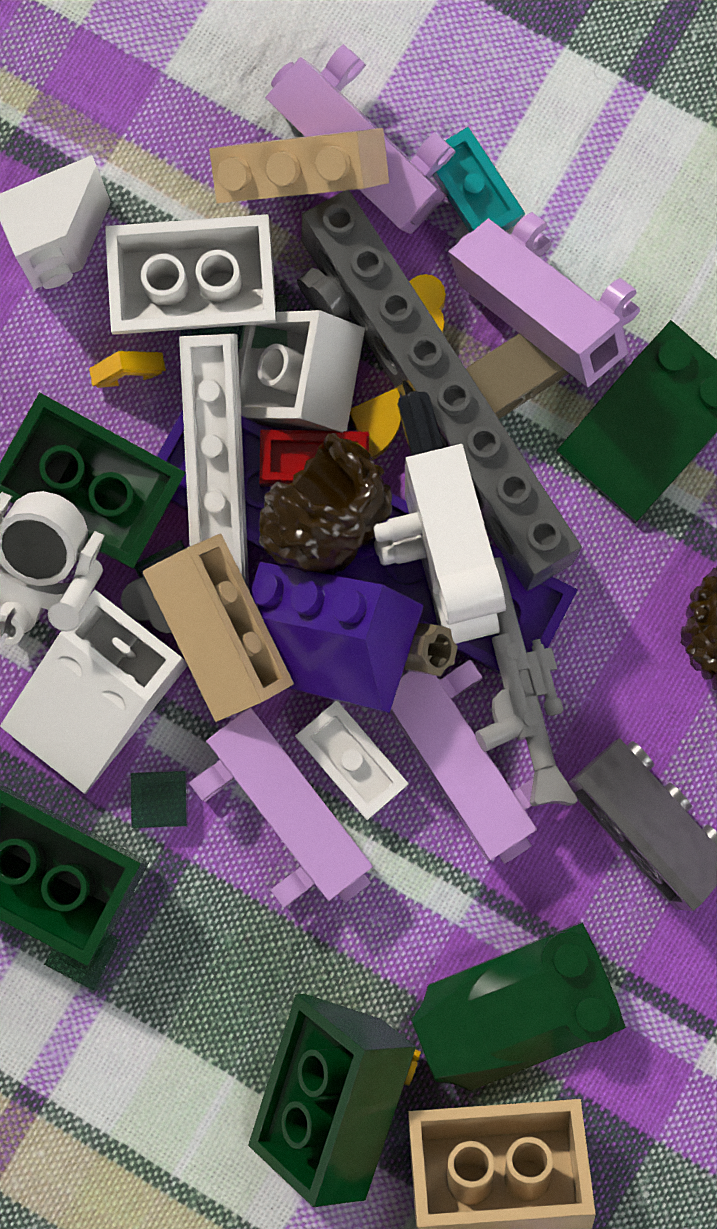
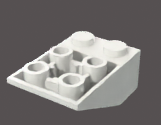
(92, 692)

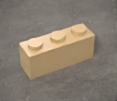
(300, 166)
(218, 627)

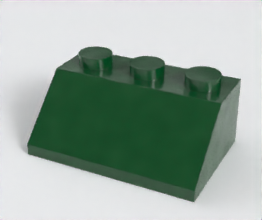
(61, 878)
(330, 1100)

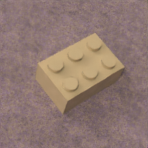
(501, 1167)

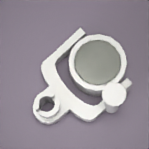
(37, 550)

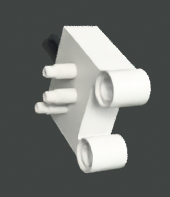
(443, 528)

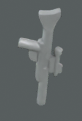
(517, 707)

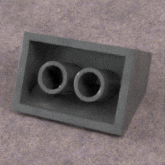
(650, 823)

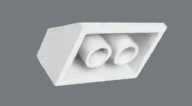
(190, 274)

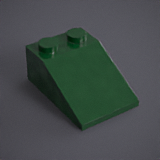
(648, 423)
(104, 476)

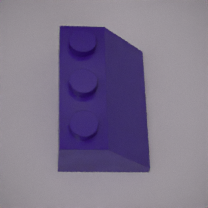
(337, 633)

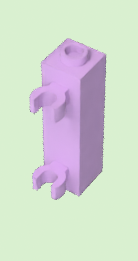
(318, 107)
(540, 301)
(458, 764)
(289, 806)

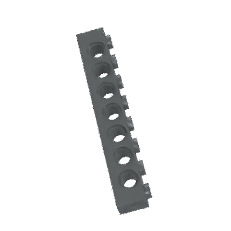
(422, 360)

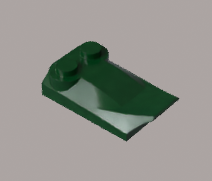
(517, 1010)

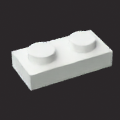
(351, 760)

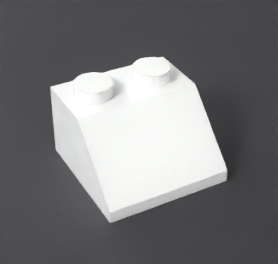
(55, 221)
(306, 382)

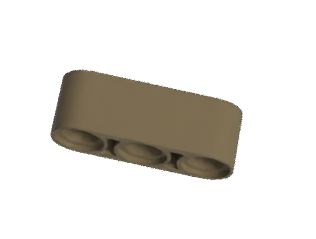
(514, 374)

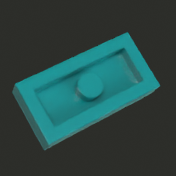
(476, 185)

